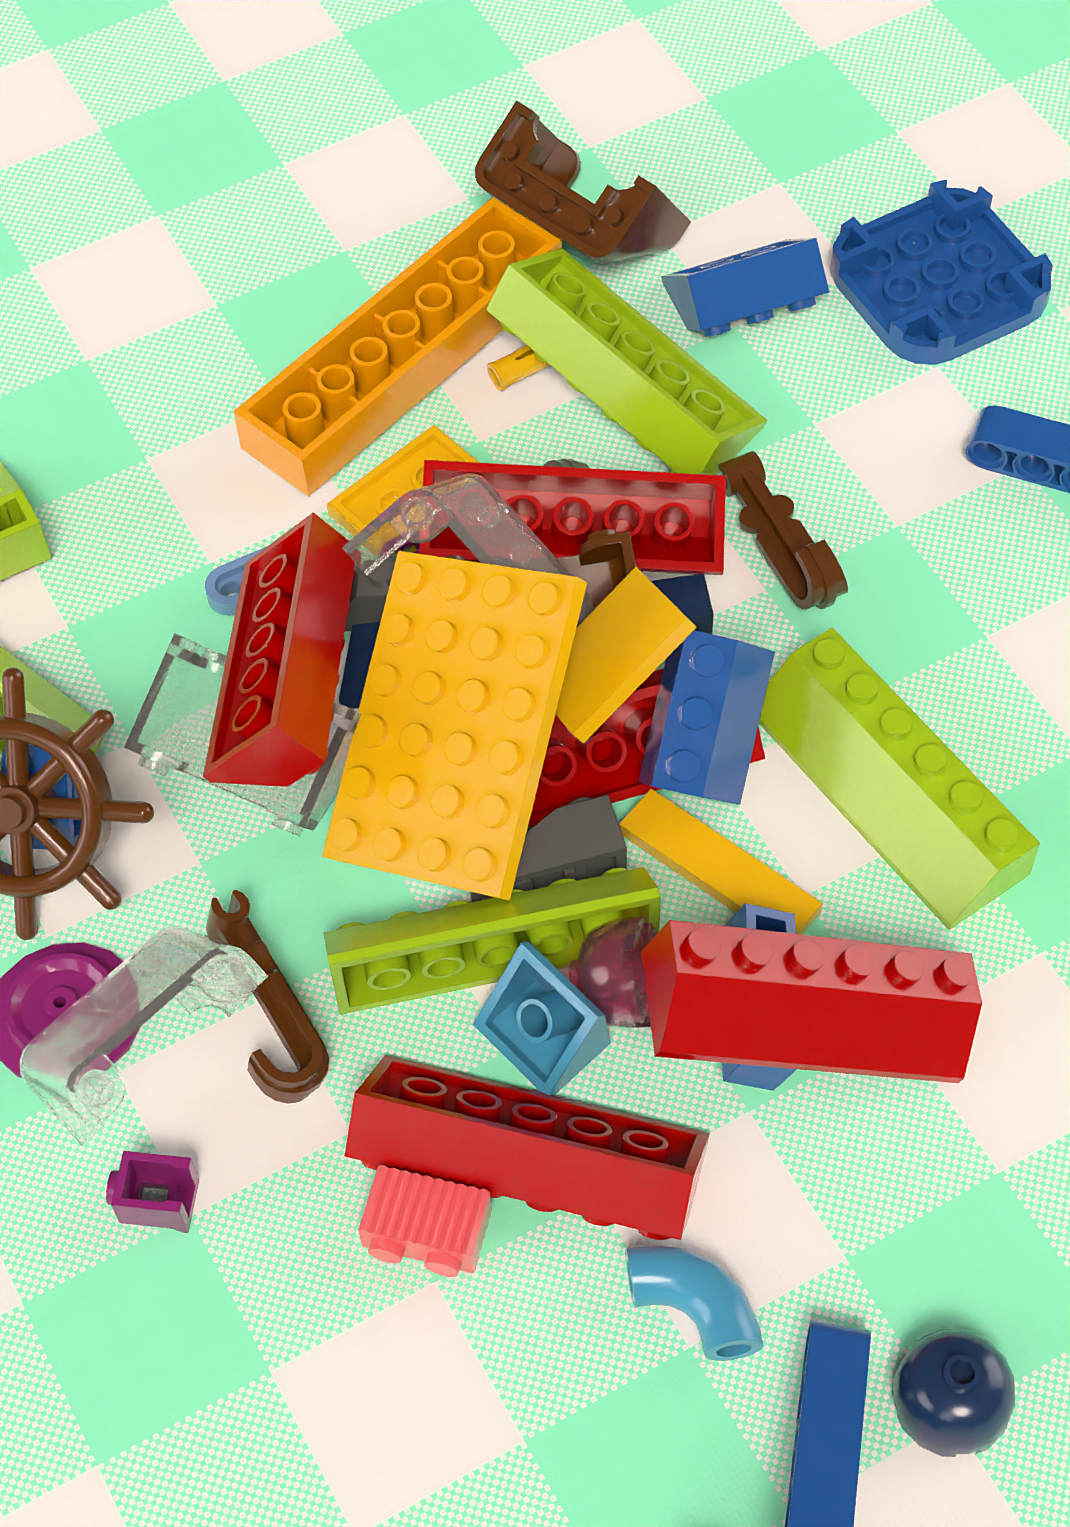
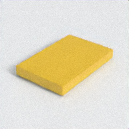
(391, 479)
(618, 652)

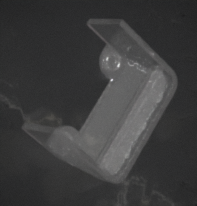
(473, 513)

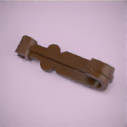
(802, 566)
(279, 1006)

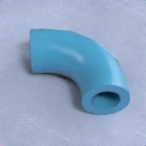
(699, 1290)

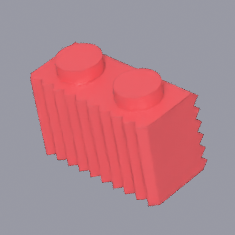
(425, 1221)

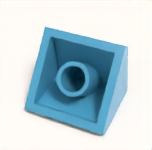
(542, 1021)

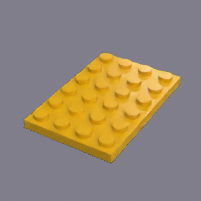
(455, 722)

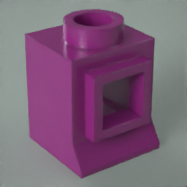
(157, 1172)

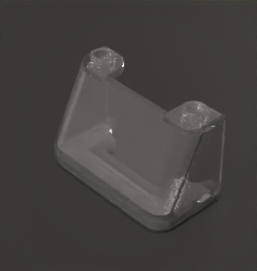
(177, 729)
(69, 1057)

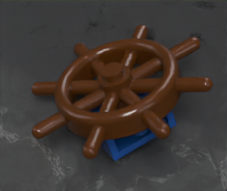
(54, 801)

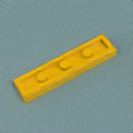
(713, 861)

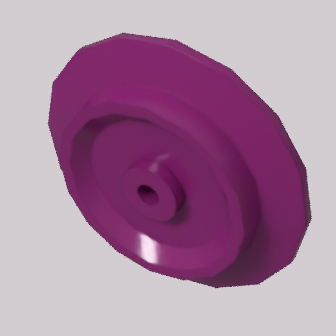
(44, 988)

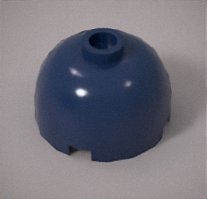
(954, 1393)

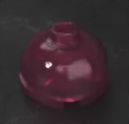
(612, 971)

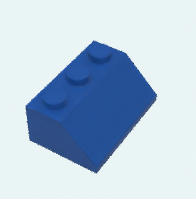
(748, 285)
(707, 717)

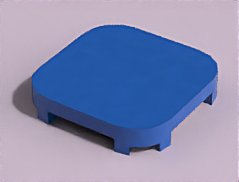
(940, 275)

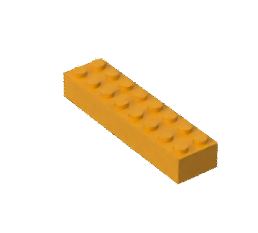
(387, 351)

